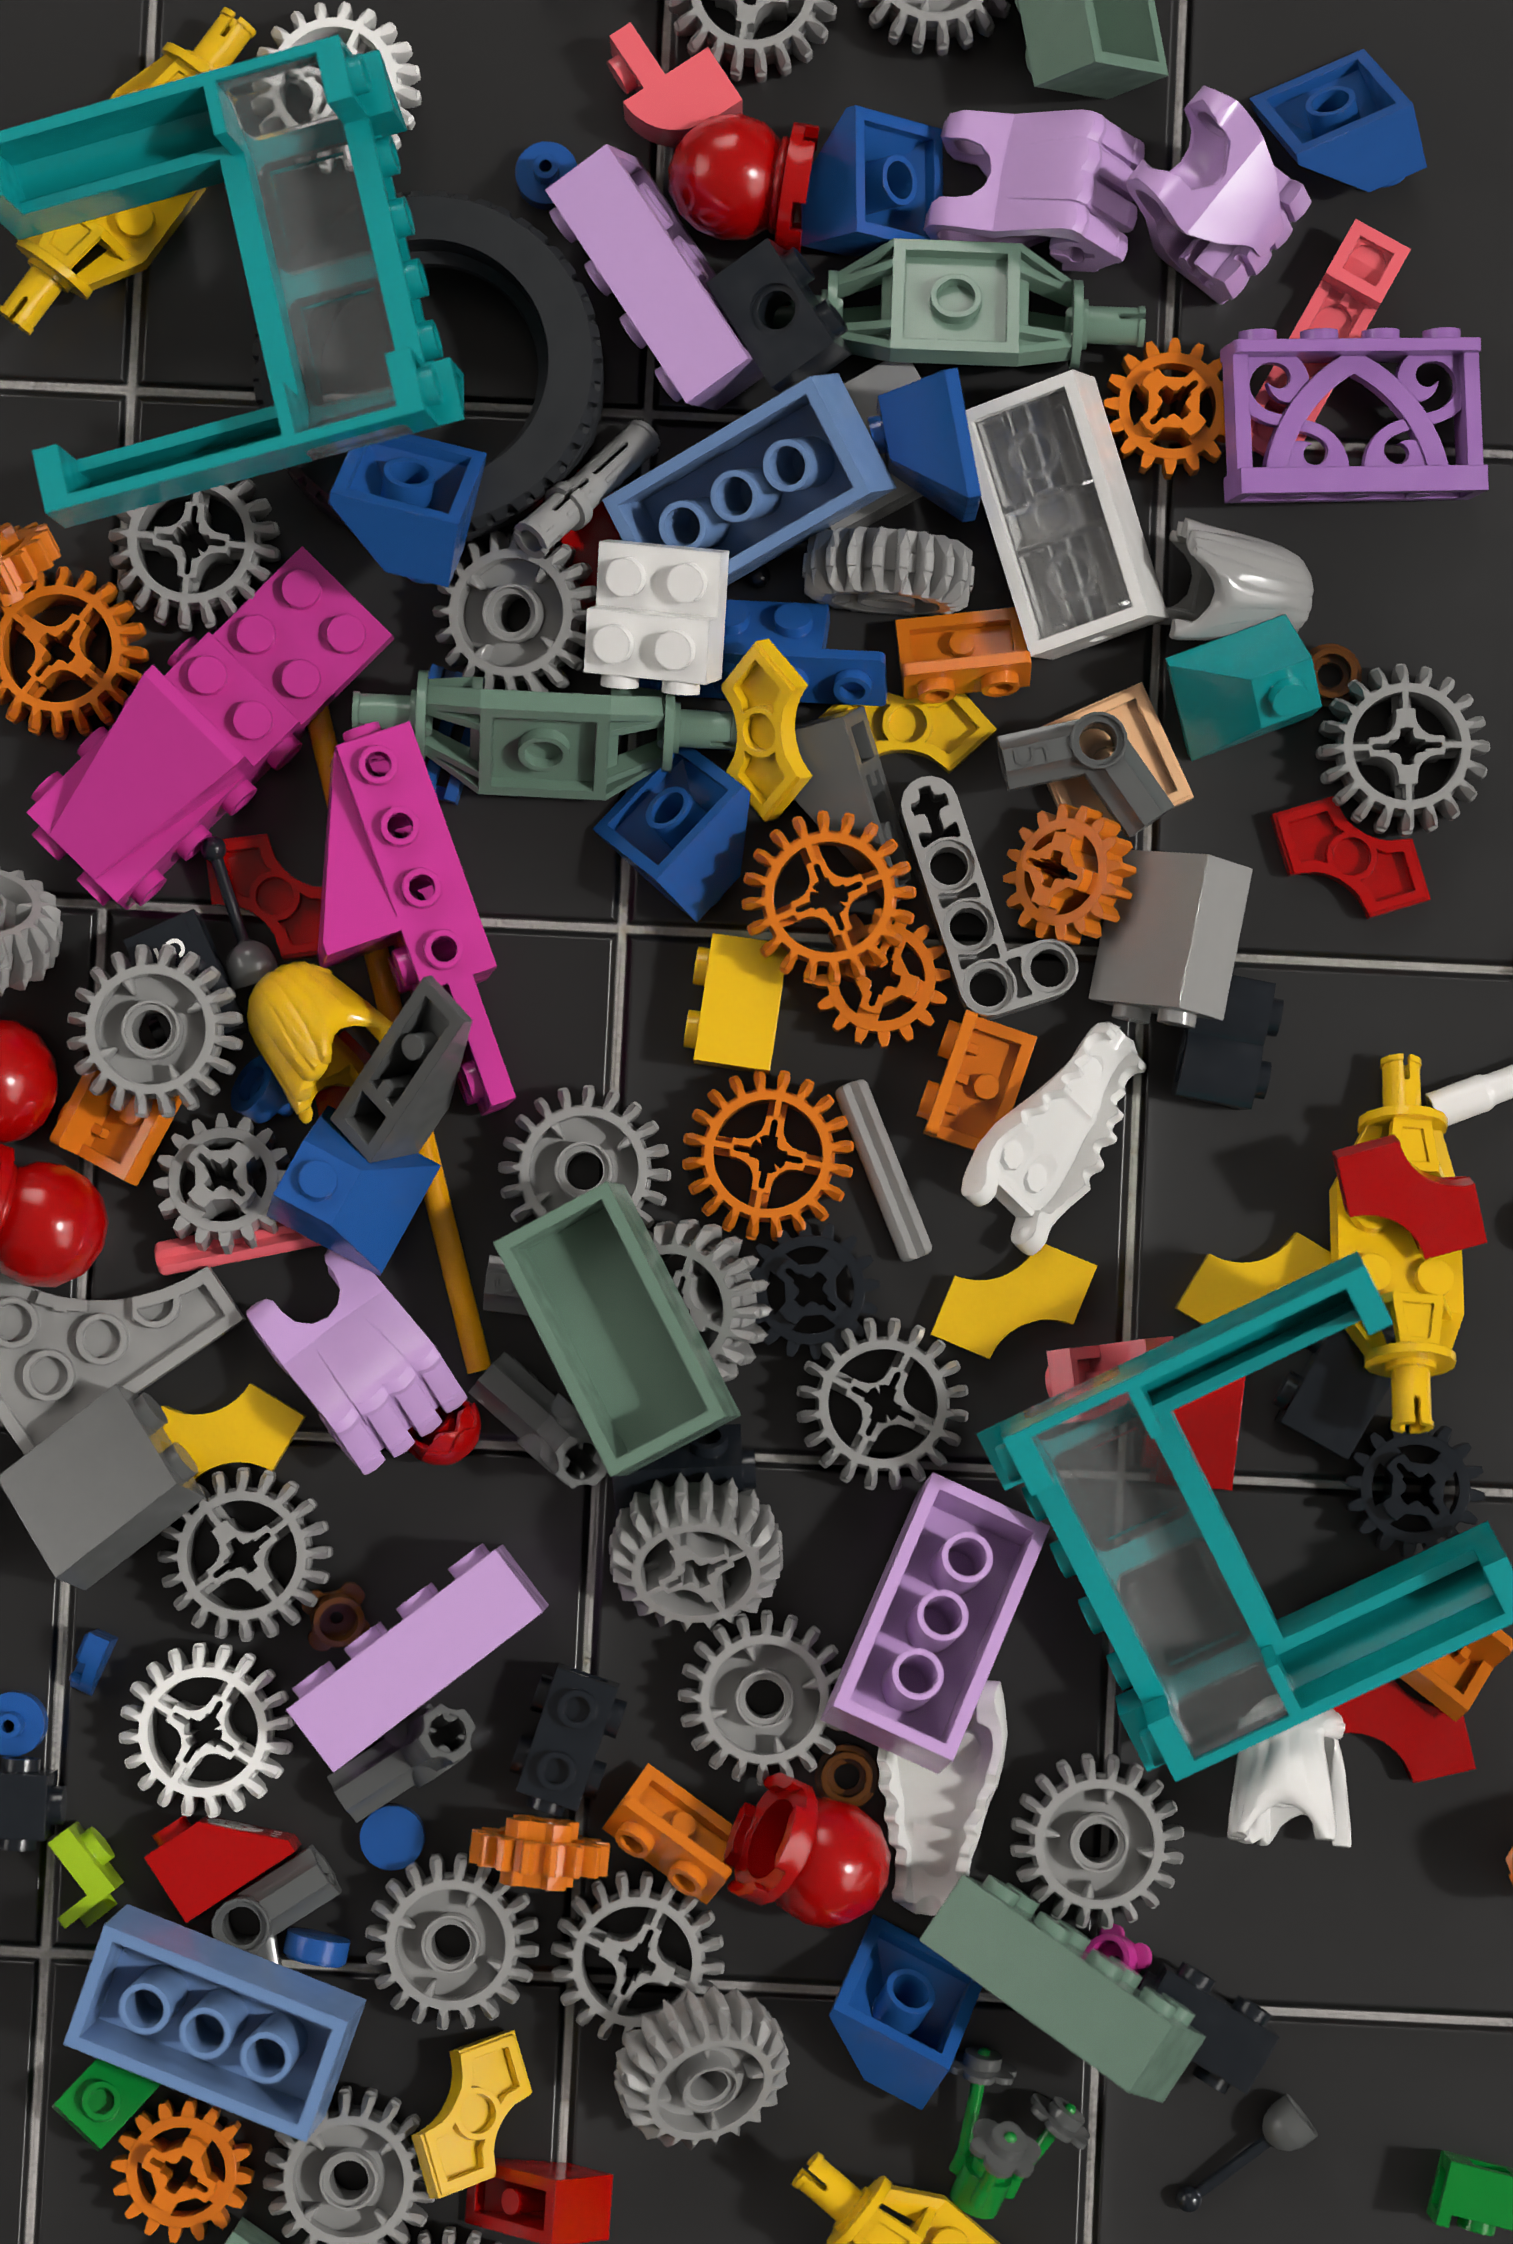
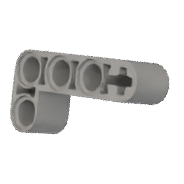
(973, 897)

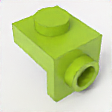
(87, 1860)

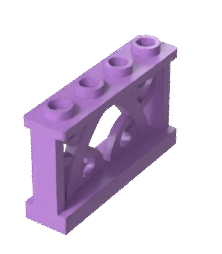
(1285, 472)

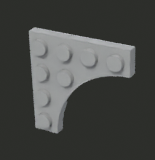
(72, 1350)

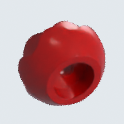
(451, 1439)

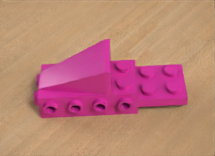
(205, 732)
(374, 882)

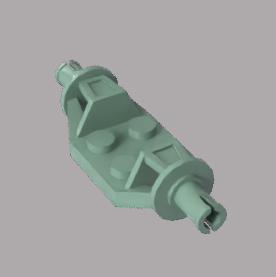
(969, 307)
(546, 739)

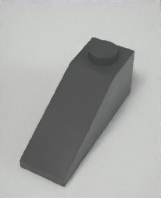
(850, 780)
(407, 1077)

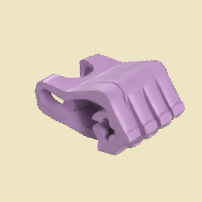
(1046, 180)
(1222, 203)
(362, 1366)

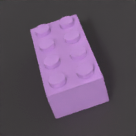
(655, 274)
(935, 1623)
(418, 1657)

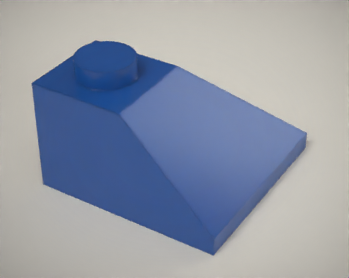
(1346, 123)
(872, 183)
(929, 442)
(410, 504)
(682, 831)
(346, 1200)
(902, 2012)

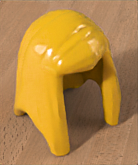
(296, 1025)

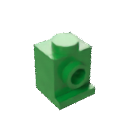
(1472, 2191)

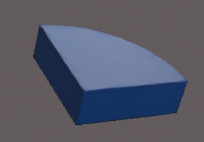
(92, 1660)

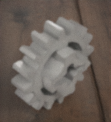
(210, 1204)

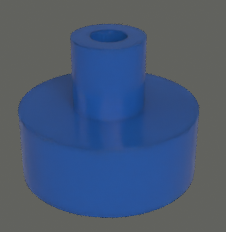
(530, 175)
(258, 1093)
(29, 1722)

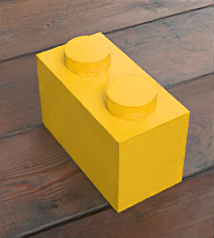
(737, 1004)

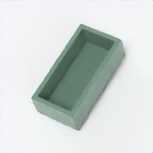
(1092, 45)
(616, 1329)
(1060, 1987)

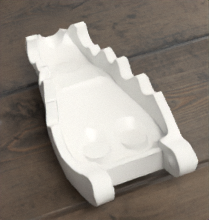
(1051, 1143)
(940, 1816)

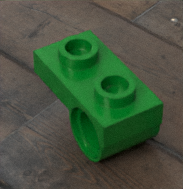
(103, 2101)

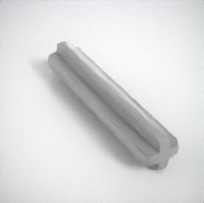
(883, 1170)

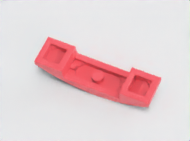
(1342, 301)

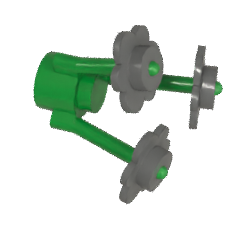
(997, 2156)

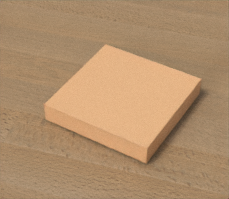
(1146, 736)

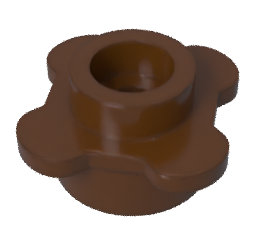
(352, 1625)

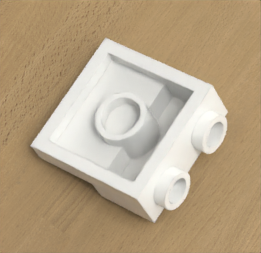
(657, 616)

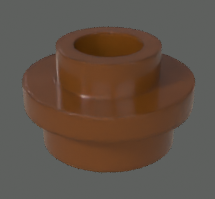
(1344, 662)
(859, 1758)

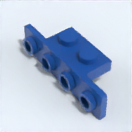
(801, 637)

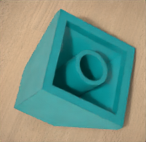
(1243, 686)

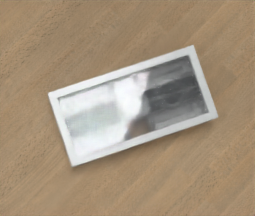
(1063, 516)

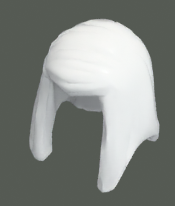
(1291, 1777)

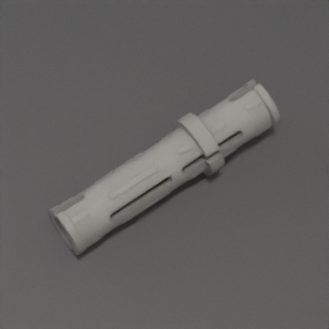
(571, 502)

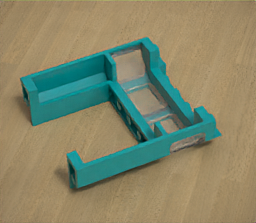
(320, 248)
(1169, 1573)

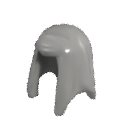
(1236, 583)

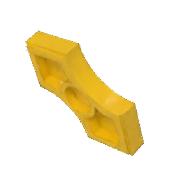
(765, 702)
(937, 731)
(1227, 1285)
(985, 1311)
(248, 1430)
(461, 2139)

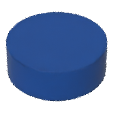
(392, 1837)
(316, 1947)

